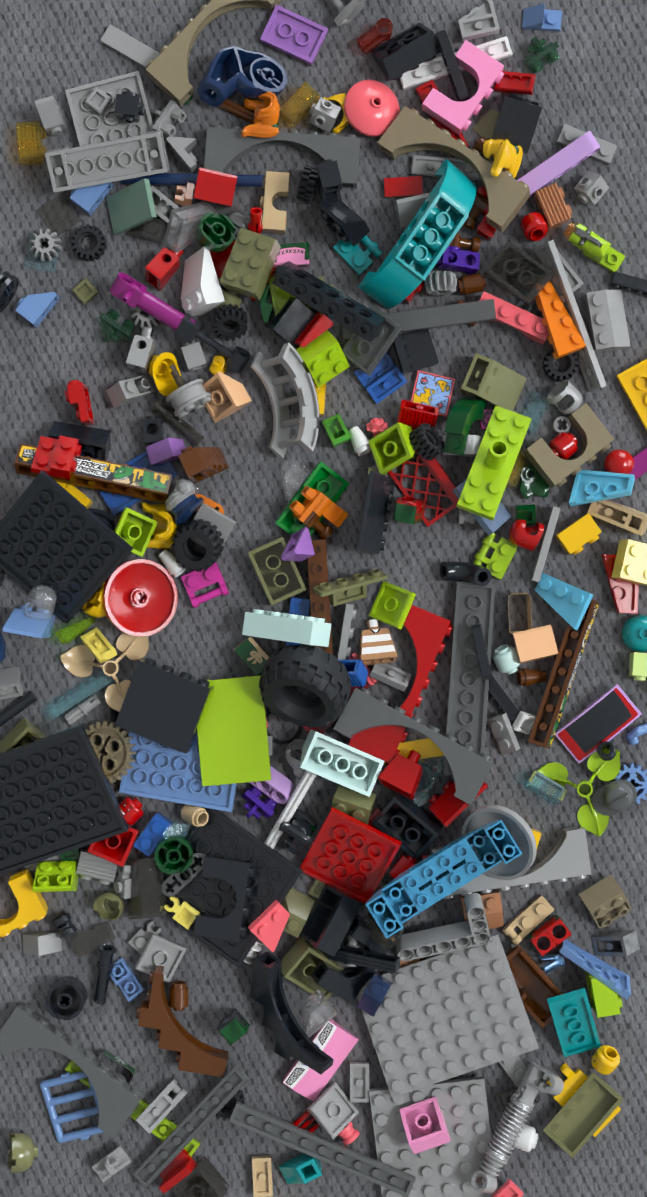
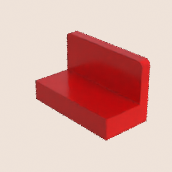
(176, 1171)

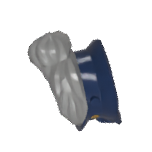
(182, 501)

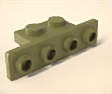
(350, 588)

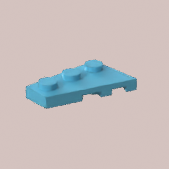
(600, 486)
(564, 599)

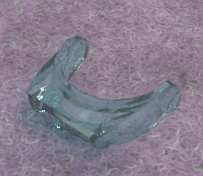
(176, 830)

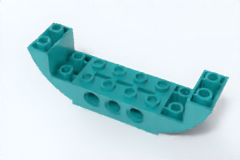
(423, 239)

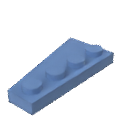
(598, 968)

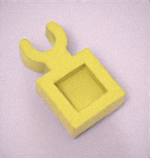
(184, 913)

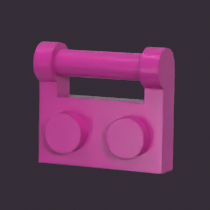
(198, 580)

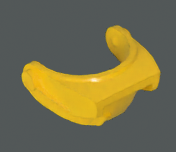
(339, 98)

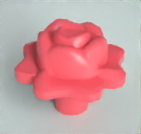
(376, 426)

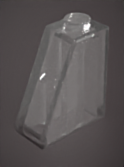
(184, 223)

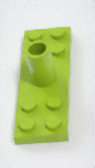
(494, 463)

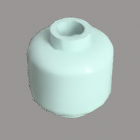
(506, 659)

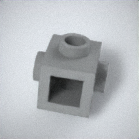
(324, 114)
(591, 188)

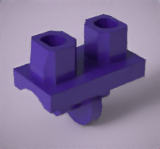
(265, 808)

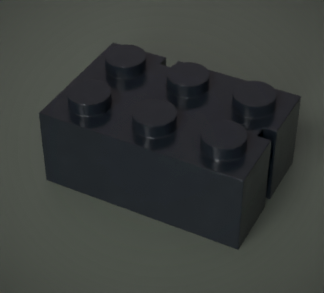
(328, 928)

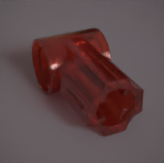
(374, 36)

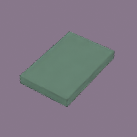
(131, 207)

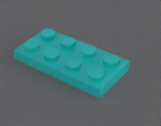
(574, 1022)

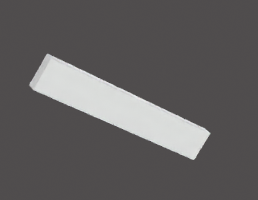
(436, 68)

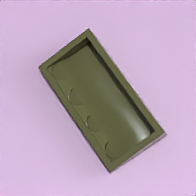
(583, 1114)

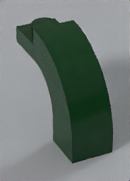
(459, 423)

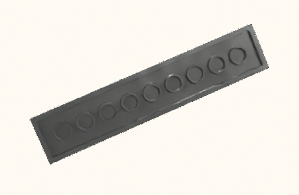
(467, 690)

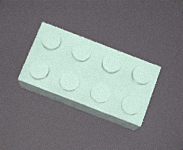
(287, 627)

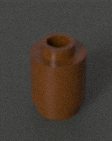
(471, 283)
(178, 995)

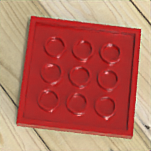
(350, 855)

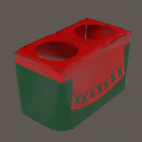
(408, 510)
(548, 926)

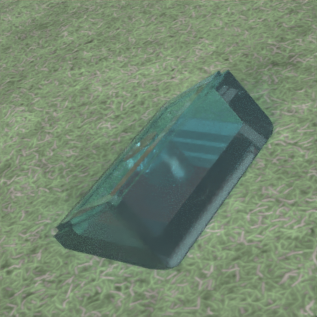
(545, 787)

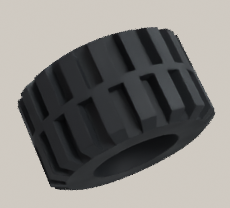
(191, 558)

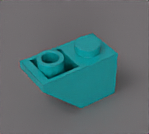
(301, 1169)

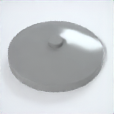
(519, 831)

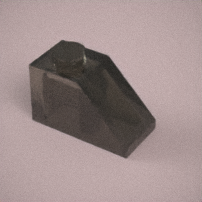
(150, 231)

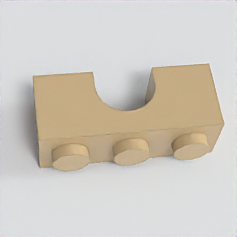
(275, 185)

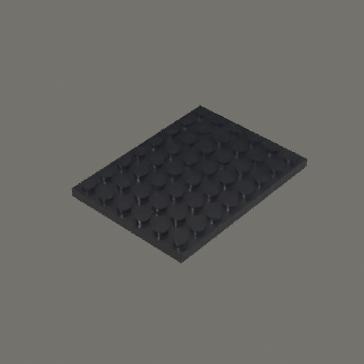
(54, 799)

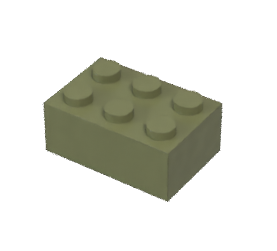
(250, 263)
(277, 576)

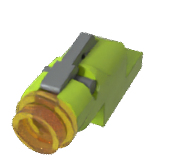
(594, 246)

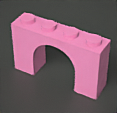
(458, 114)

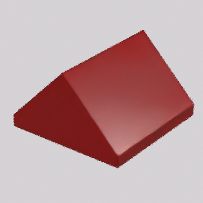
(215, 187)
(116, 848)

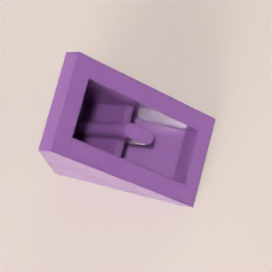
(165, 451)
(299, 546)

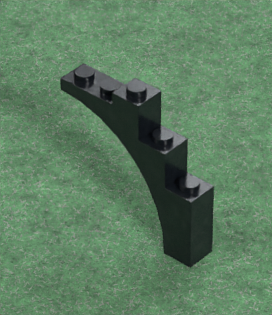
(278, 1017)

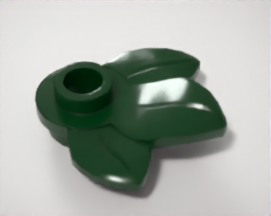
(535, 484)

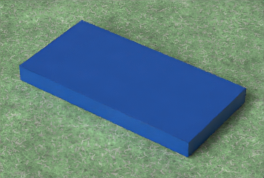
(118, 502)

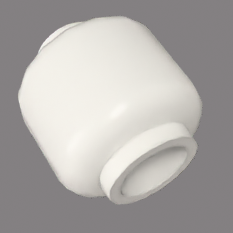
(527, 1139)

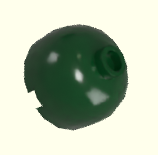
(215, 232)
(173, 855)

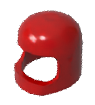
(521, 535)

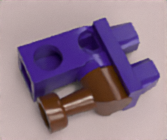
(461, 260)

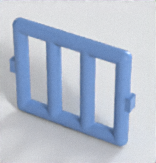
(57, 1120)

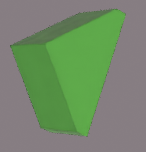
(336, 430)

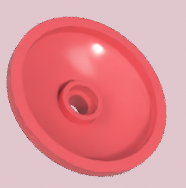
(364, 113)

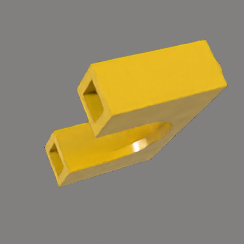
(31, 904)

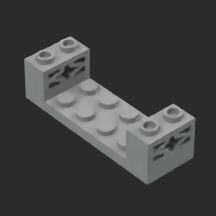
(107, 161)

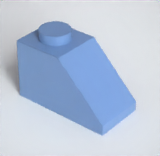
(90, 197)
(37, 306)

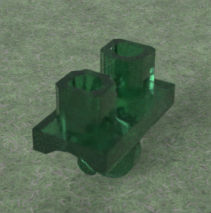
(548, 51)
(114, 330)

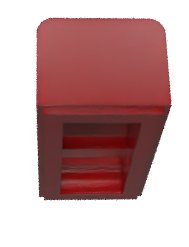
(315, 328)

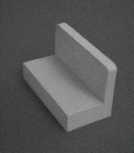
(10, 683)

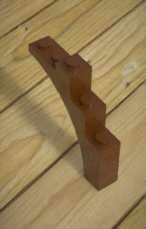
(192, 1053)

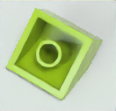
(392, 447)
(135, 530)
(602, 998)

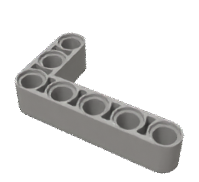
(448, 937)

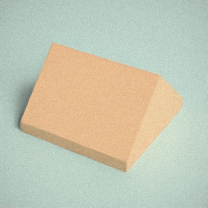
(535, 644)

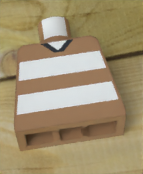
(376, 645)

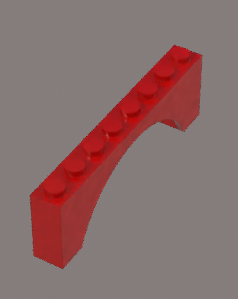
(427, 634)

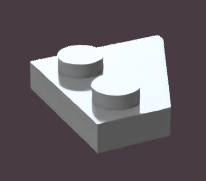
(479, 22)

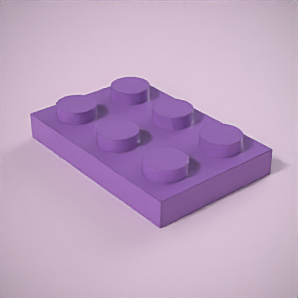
(294, 35)

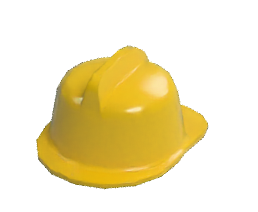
(160, 371)

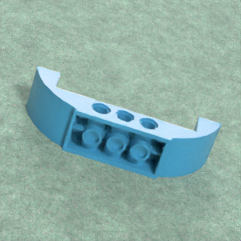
(441, 875)

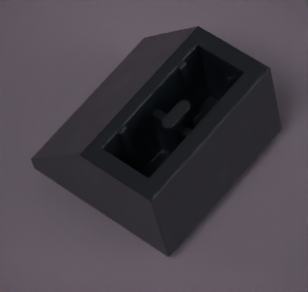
(343, 221)

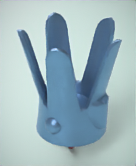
(556, 961)

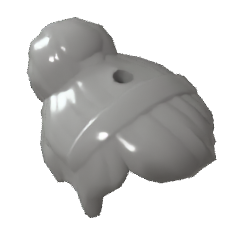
(294, 751)

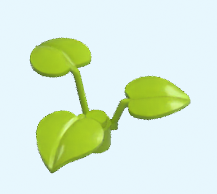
(605, 770)

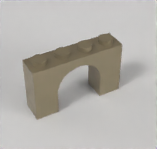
(594, 439)

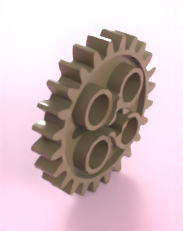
(120, 757)

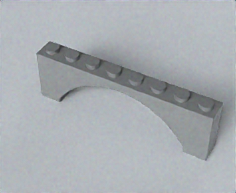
(565, 861)

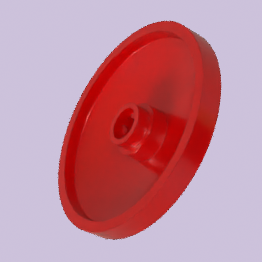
(140, 597)

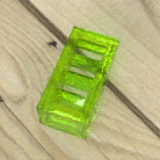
(69, 633)

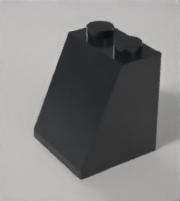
(517, 121)

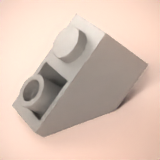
(129, 390)

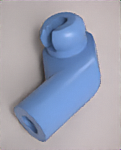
(632, 736)

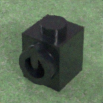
(128, 107)

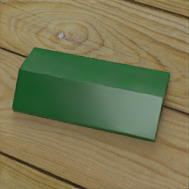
(323, 480)

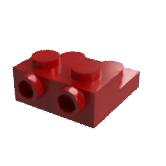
(78, 396)
(57, 456)

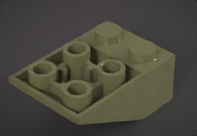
(492, 383)

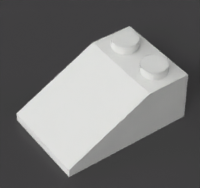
(200, 284)

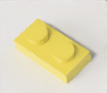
(98, 645)

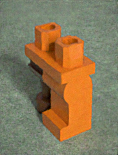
(314, 507)

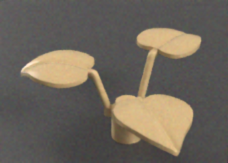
(81, 662)

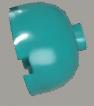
(635, 633)

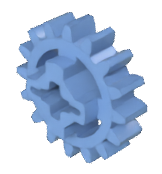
(631, 774)

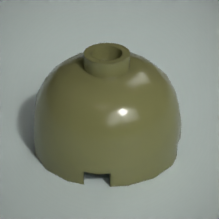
(21, 1152)

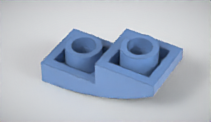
(126, 980)

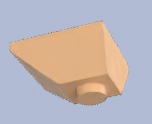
(226, 397)

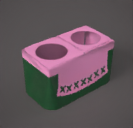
(294, 252)

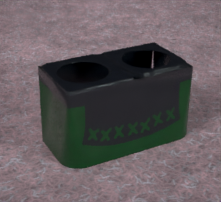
(234, 1027)

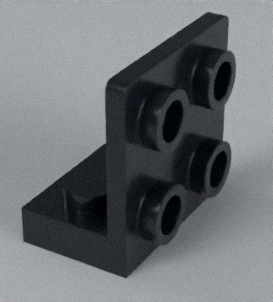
(415, 351)

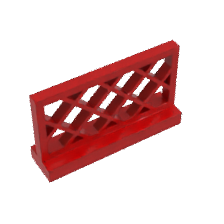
(440, 477)

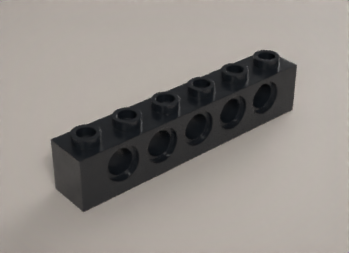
(329, 301)

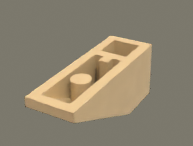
(620, 516)

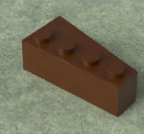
(202, 462)

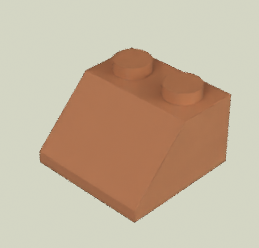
(492, 907)

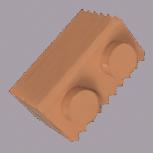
(552, 205)

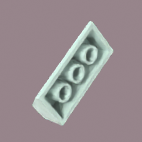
(340, 763)

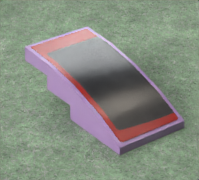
(598, 723)

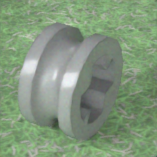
(567, 425)

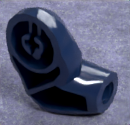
(240, 72)

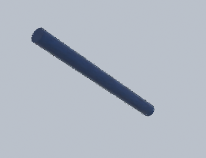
(182, 179)

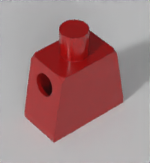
(162, 268)
(403, 774)

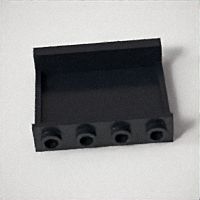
(163, 705)

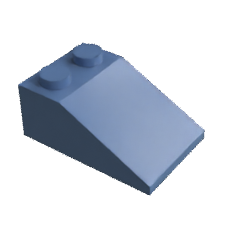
(23, 625)

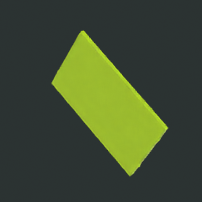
(234, 733)

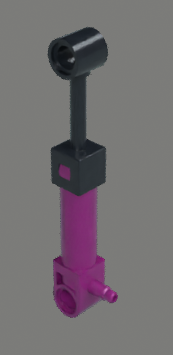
(186, 326)

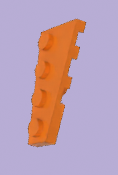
(561, 328)

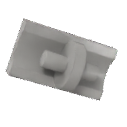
(167, 117)
(111, 1163)

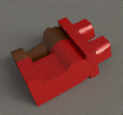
(480, 205)

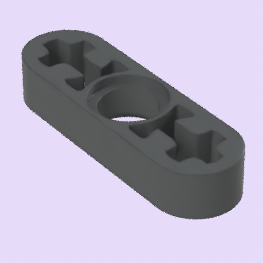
(177, 888)

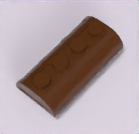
(532, 984)

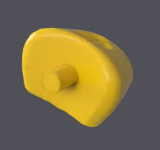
(218, 365)

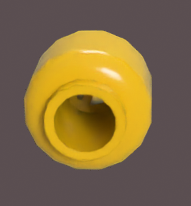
(605, 1059)

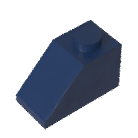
(374, 994)

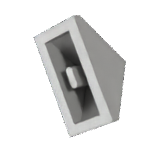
(41, 943)

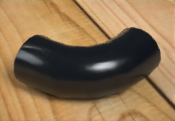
(465, 572)

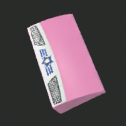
(333, 1041)

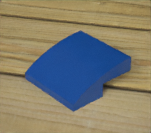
(383, 380)

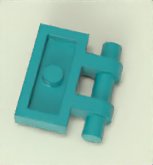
(355, 256)

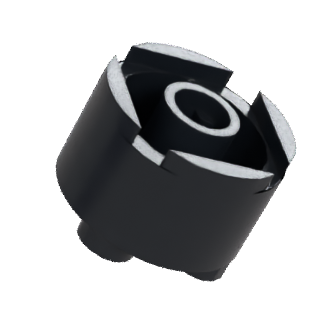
(62, 1008)

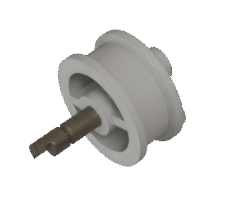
(187, 396)

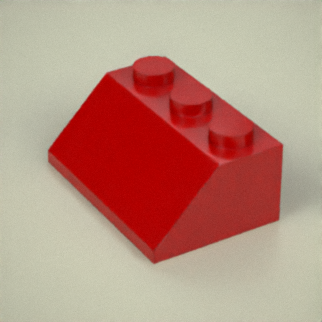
(446, 805)

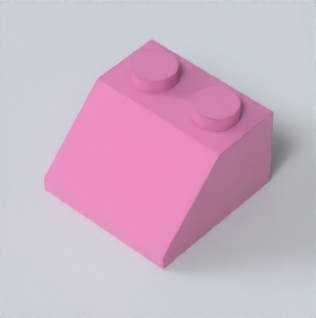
(424, 1125)

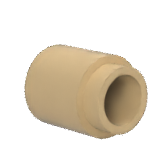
(194, 815)

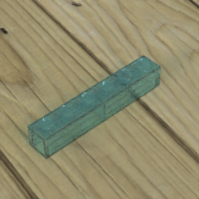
(79, 695)

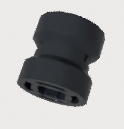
(66, 929)

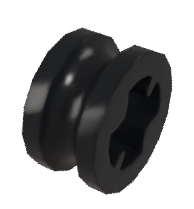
(606, 745)

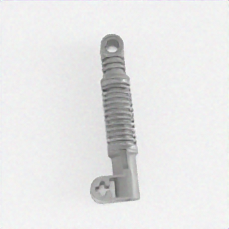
(512, 1122)

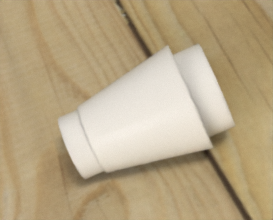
(359, 441)
(170, 563)

